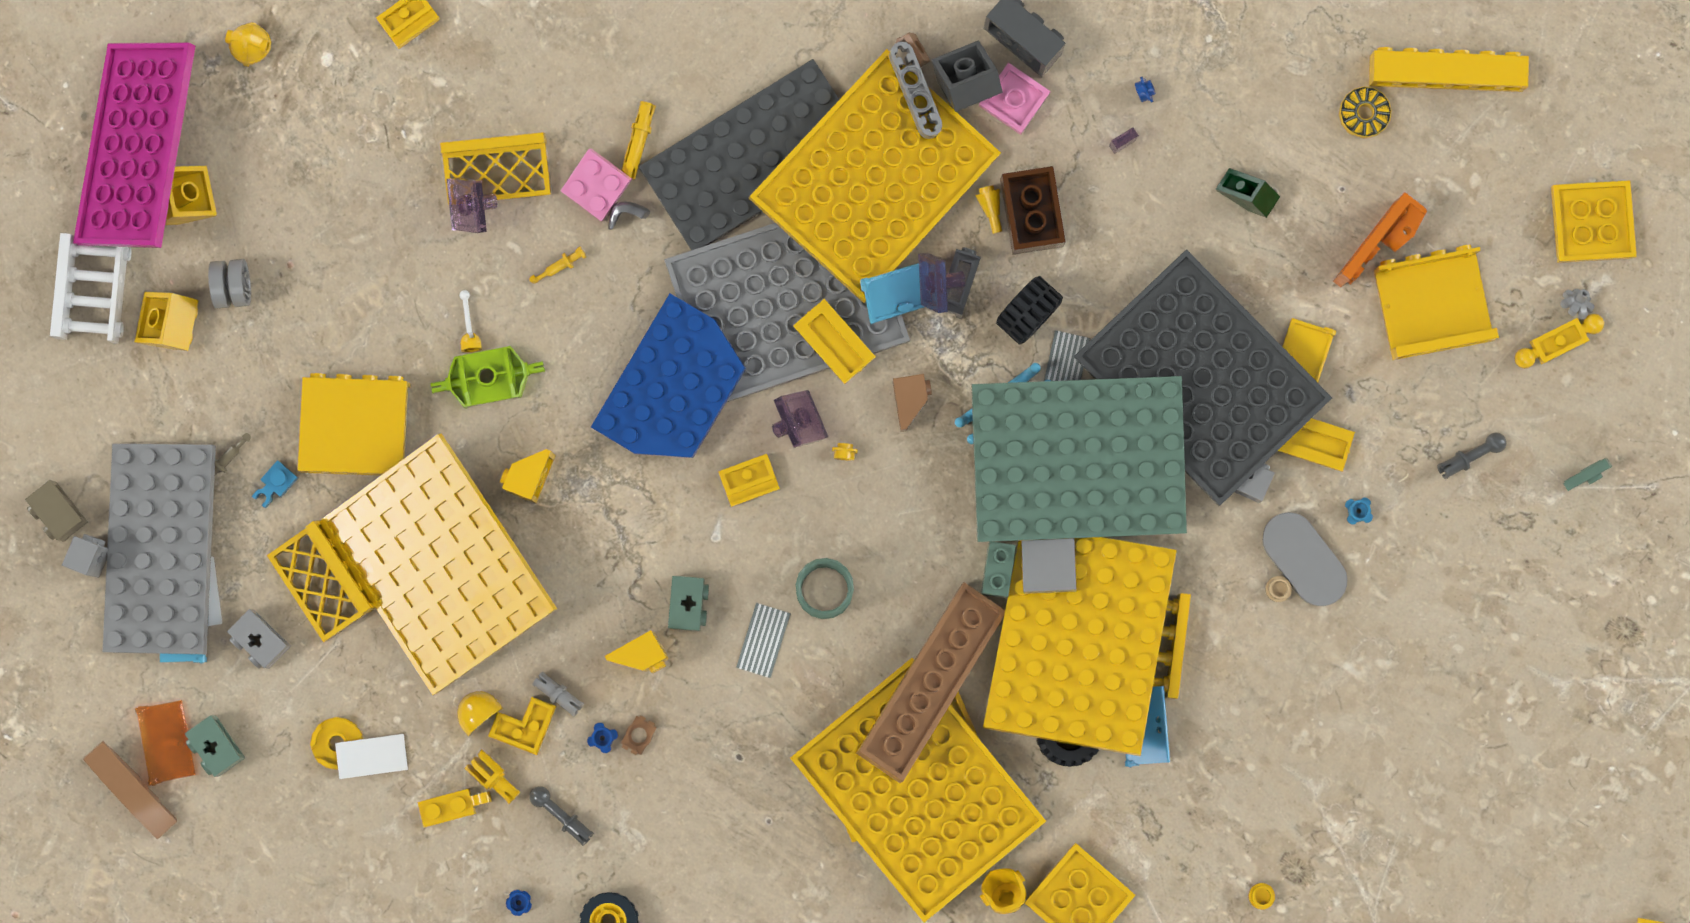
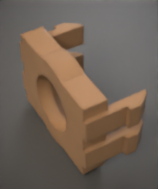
(919, 50)
(638, 748)

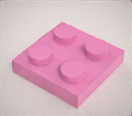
(1018, 101)
(596, 184)

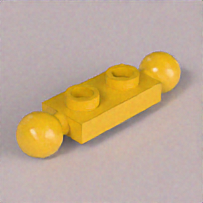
(1559, 341)

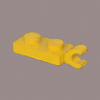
(451, 806)

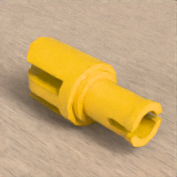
(491, 776)

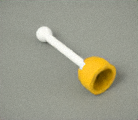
(470, 341)

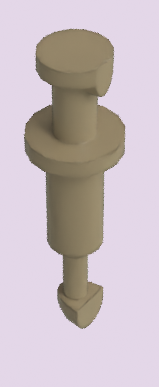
(230, 454)

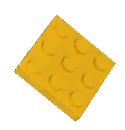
(1593, 221)
(1079, 891)

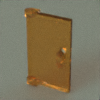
(163, 742)

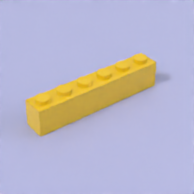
(1448, 70)

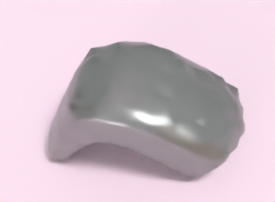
(628, 207)

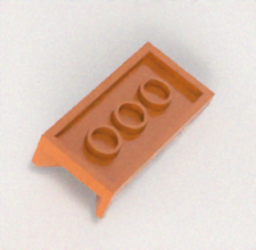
(1402, 216)

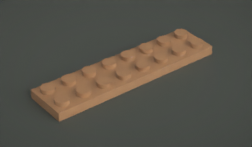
(931, 683)

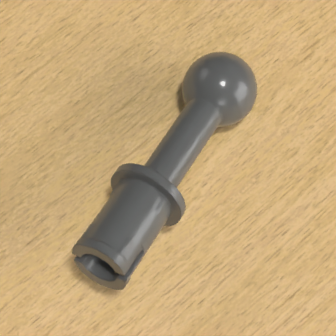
(1494, 443)
(541, 798)

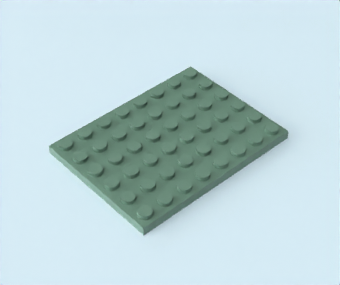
(1079, 458)

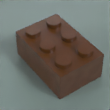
(1032, 210)

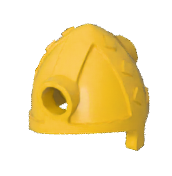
(248, 43)

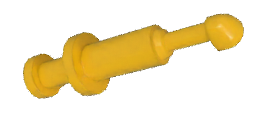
(559, 265)

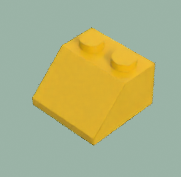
(190, 196)
(166, 320)
(528, 475)
(641, 653)

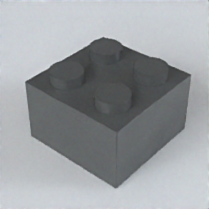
(967, 76)

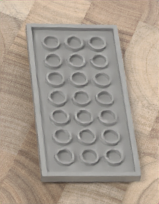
(159, 548)

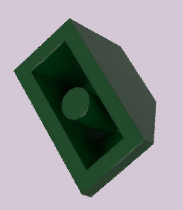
(1248, 192)

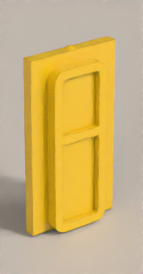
(834, 341)
(1320, 444)

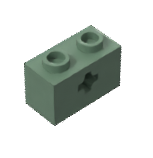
(998, 569)
(680, 590)
(227, 751)

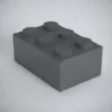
(1025, 35)

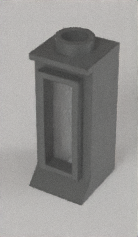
(968, 262)

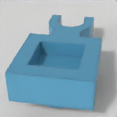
(277, 480)

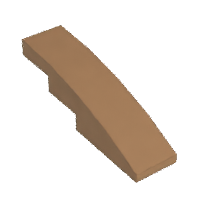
(130, 789)

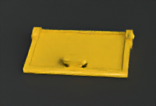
(1308, 345)

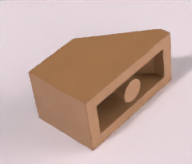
(910, 397)

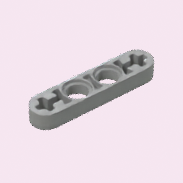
(918, 89)

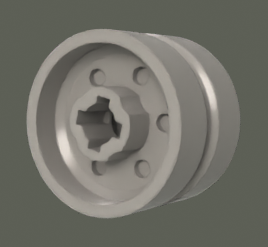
(229, 283)

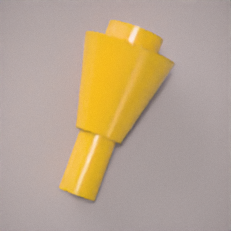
(990, 202)

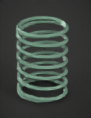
(823, 563)

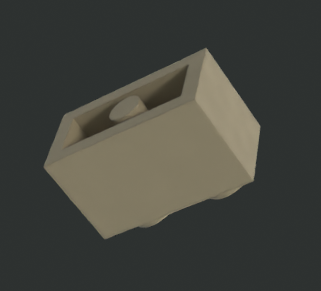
(55, 511)

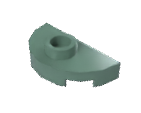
(1590, 474)

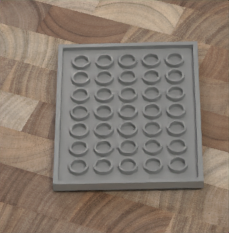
(756, 294)

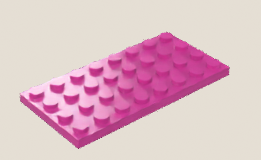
(134, 145)

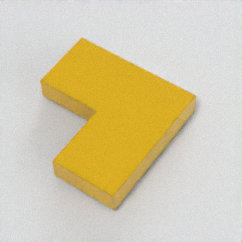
(526, 733)

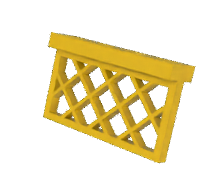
(500, 145)
(341, 572)

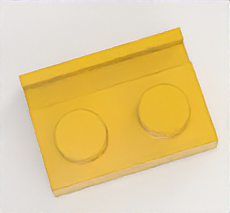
(407, 20)
(749, 480)

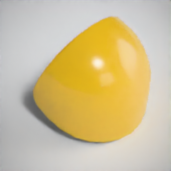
(476, 709)

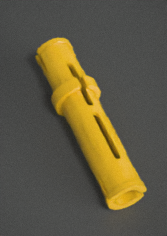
(639, 134)

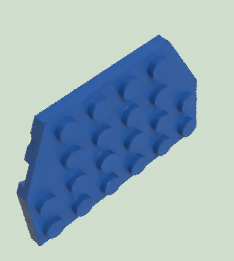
(672, 385)

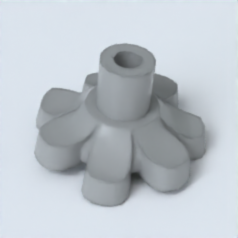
(1578, 302)

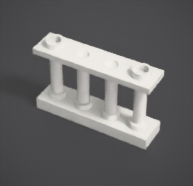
(64, 298)

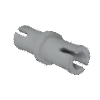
(558, 694)

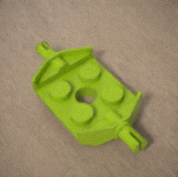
(508, 379)

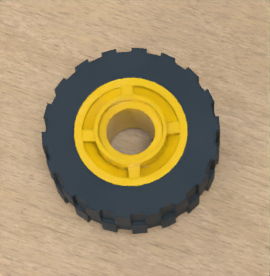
(609, 903)

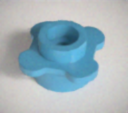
(1364, 505)

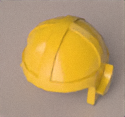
(1003, 890)

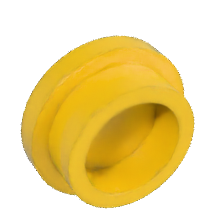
(1261, 896)

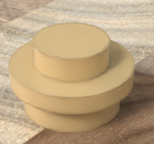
(1278, 589)

